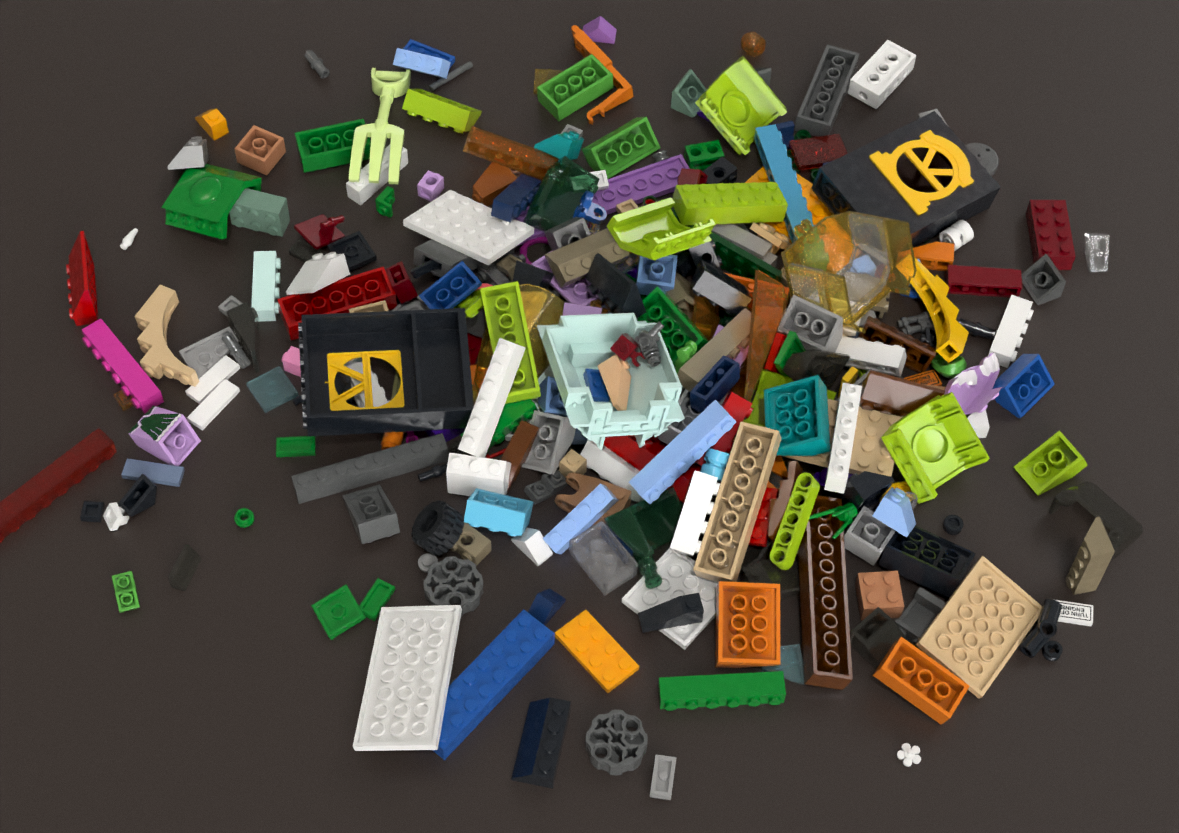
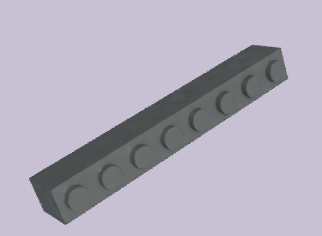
(370, 468)

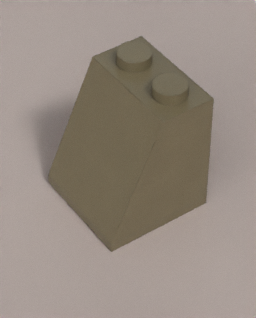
(683, 295)

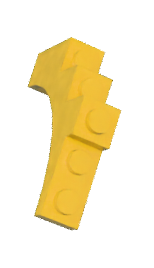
(949, 332)

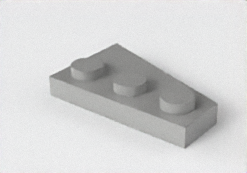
(206, 352)

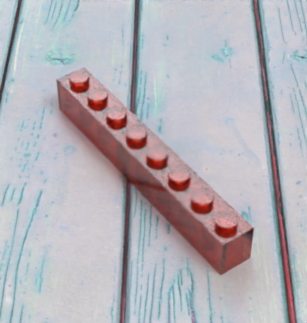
(54, 481)

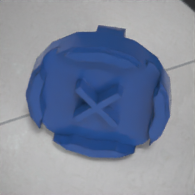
(587, 208)

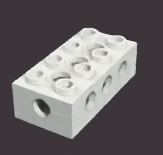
(898, 64)

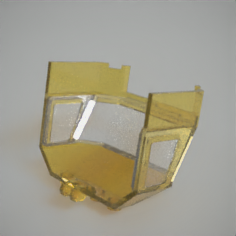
(849, 263)

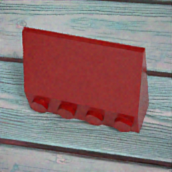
(82, 283)

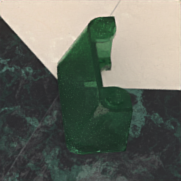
(559, 194)
(647, 525)

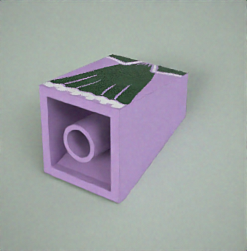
(165, 435)

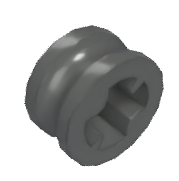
(660, 156)

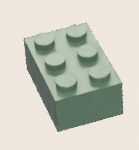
(261, 212)

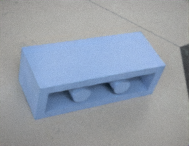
(421, 63)

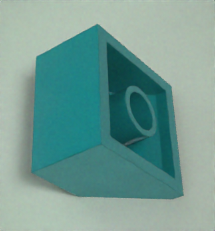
(562, 145)

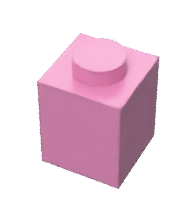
(291, 361)

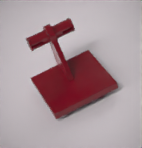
(321, 230)

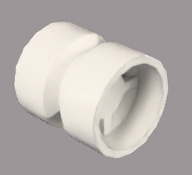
(957, 234)

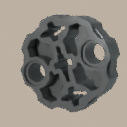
(460, 578)
(602, 739)

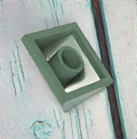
(687, 93)

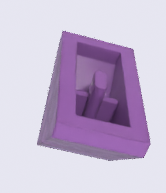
(600, 31)

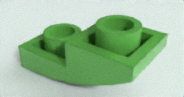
(125, 591)

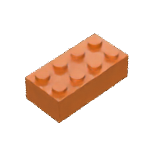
(921, 680)

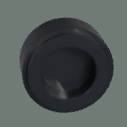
(953, 524)

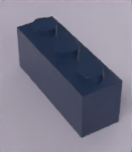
(715, 384)

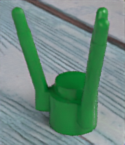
(843, 513)

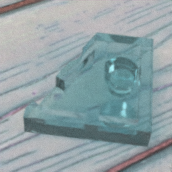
(790, 663)

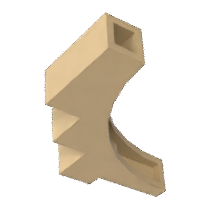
(154, 321)

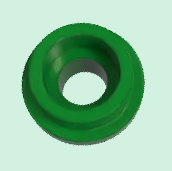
(242, 513)

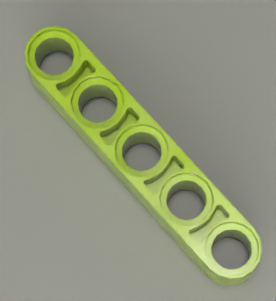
(795, 530)

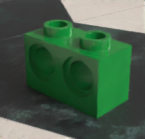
(702, 154)

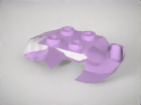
(975, 385)

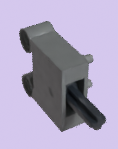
(438, 259)

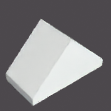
(979, 423)
(533, 546)

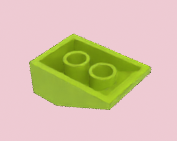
(1051, 464)

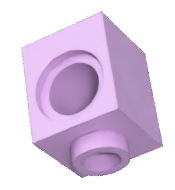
(430, 186)

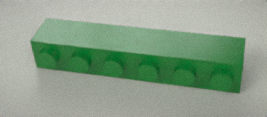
(721, 690)

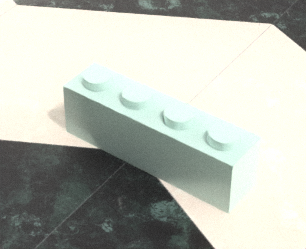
(265, 285)

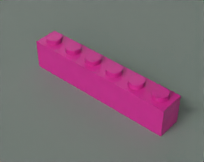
(122, 366)

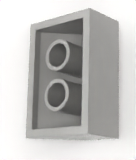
(192, 155)
(813, 324)

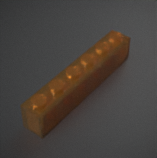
(508, 153)

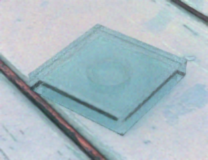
(272, 389)

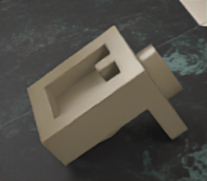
(507, 265)

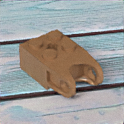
(584, 486)

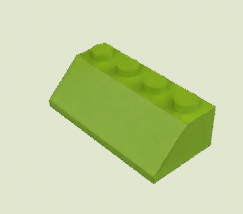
(440, 109)

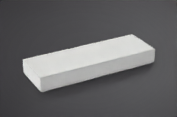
(212, 378)
(213, 404)

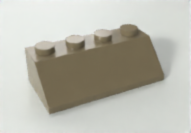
(574, 260)
(1090, 560)

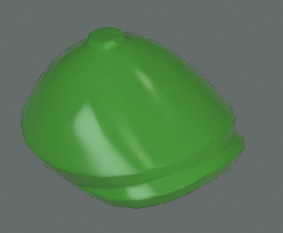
(947, 369)

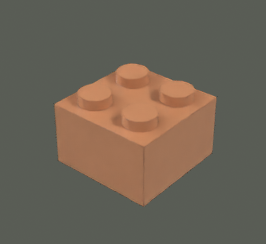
(260, 150)
(880, 591)

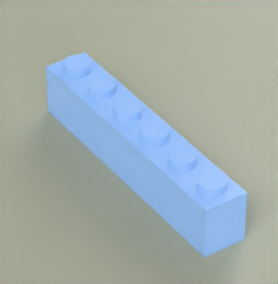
(682, 452)

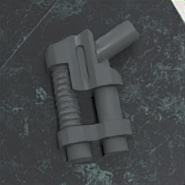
(922, 321)

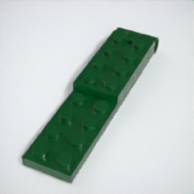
(734, 258)

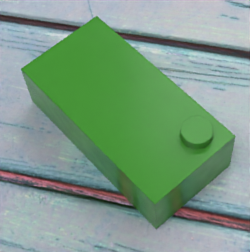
(575, 87)

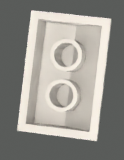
(471, 472)

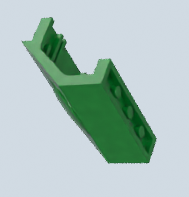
(205, 199)

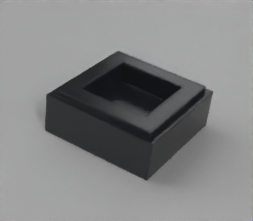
(92, 511)

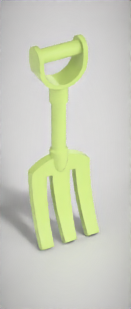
(381, 130)

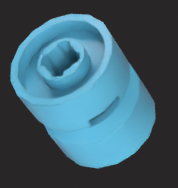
(715, 463)

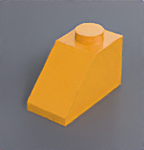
(213, 123)

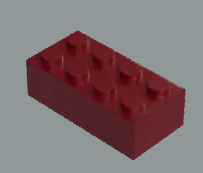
(1050, 232)

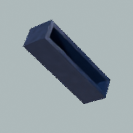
(515, 198)

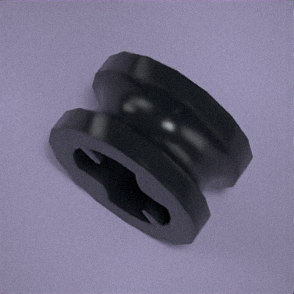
(1055, 655)

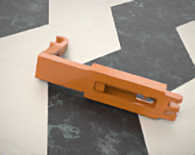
(586, 47)

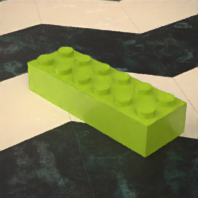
(729, 203)
(508, 321)

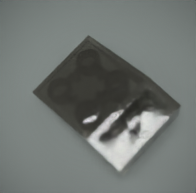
(875, 636)

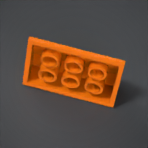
(747, 624)

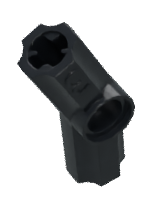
(1037, 638)

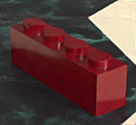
(983, 281)

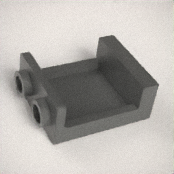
(919, 615)

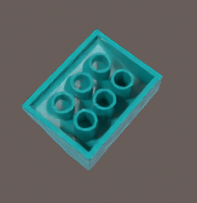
(800, 416)

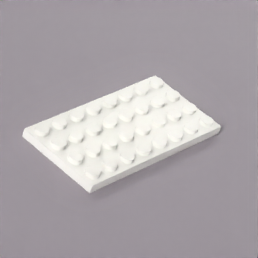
(408, 678)

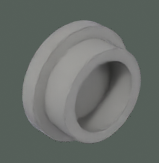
(426, 561)

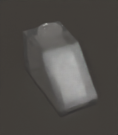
(1097, 251)

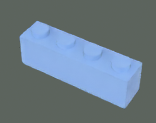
(580, 518)

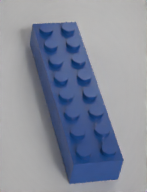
(492, 678)

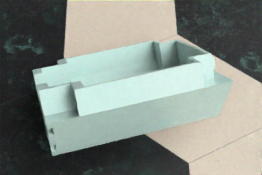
(585, 343)

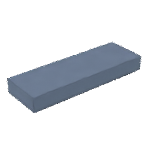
(156, 472)

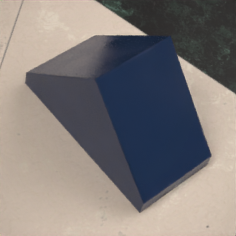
(546, 605)

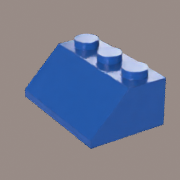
(451, 288)
(1023, 384)

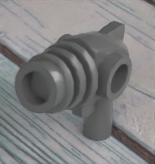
(648, 344)

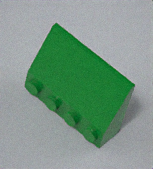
(677, 326)

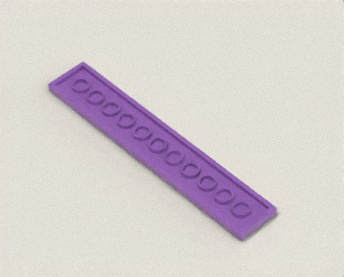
(646, 181)

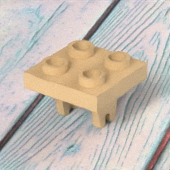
(768, 232)

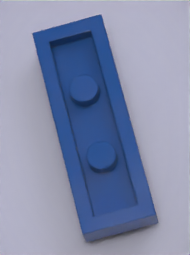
(418, 47)

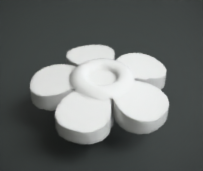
(909, 754)

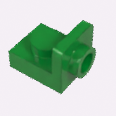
(385, 201)

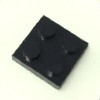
(355, 249)

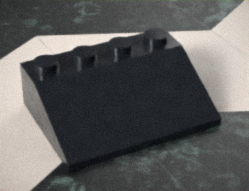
(927, 560)

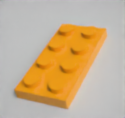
(596, 651)

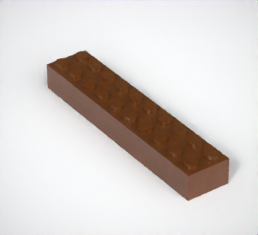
(824, 600)

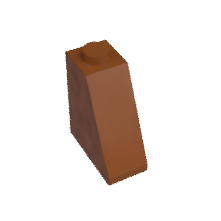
(492, 183)

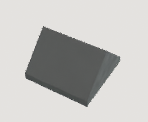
(1043, 281)

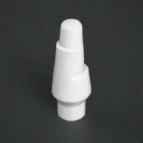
(128, 239)

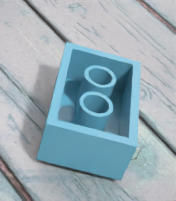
(498, 512)

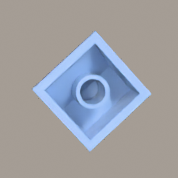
(896, 512)

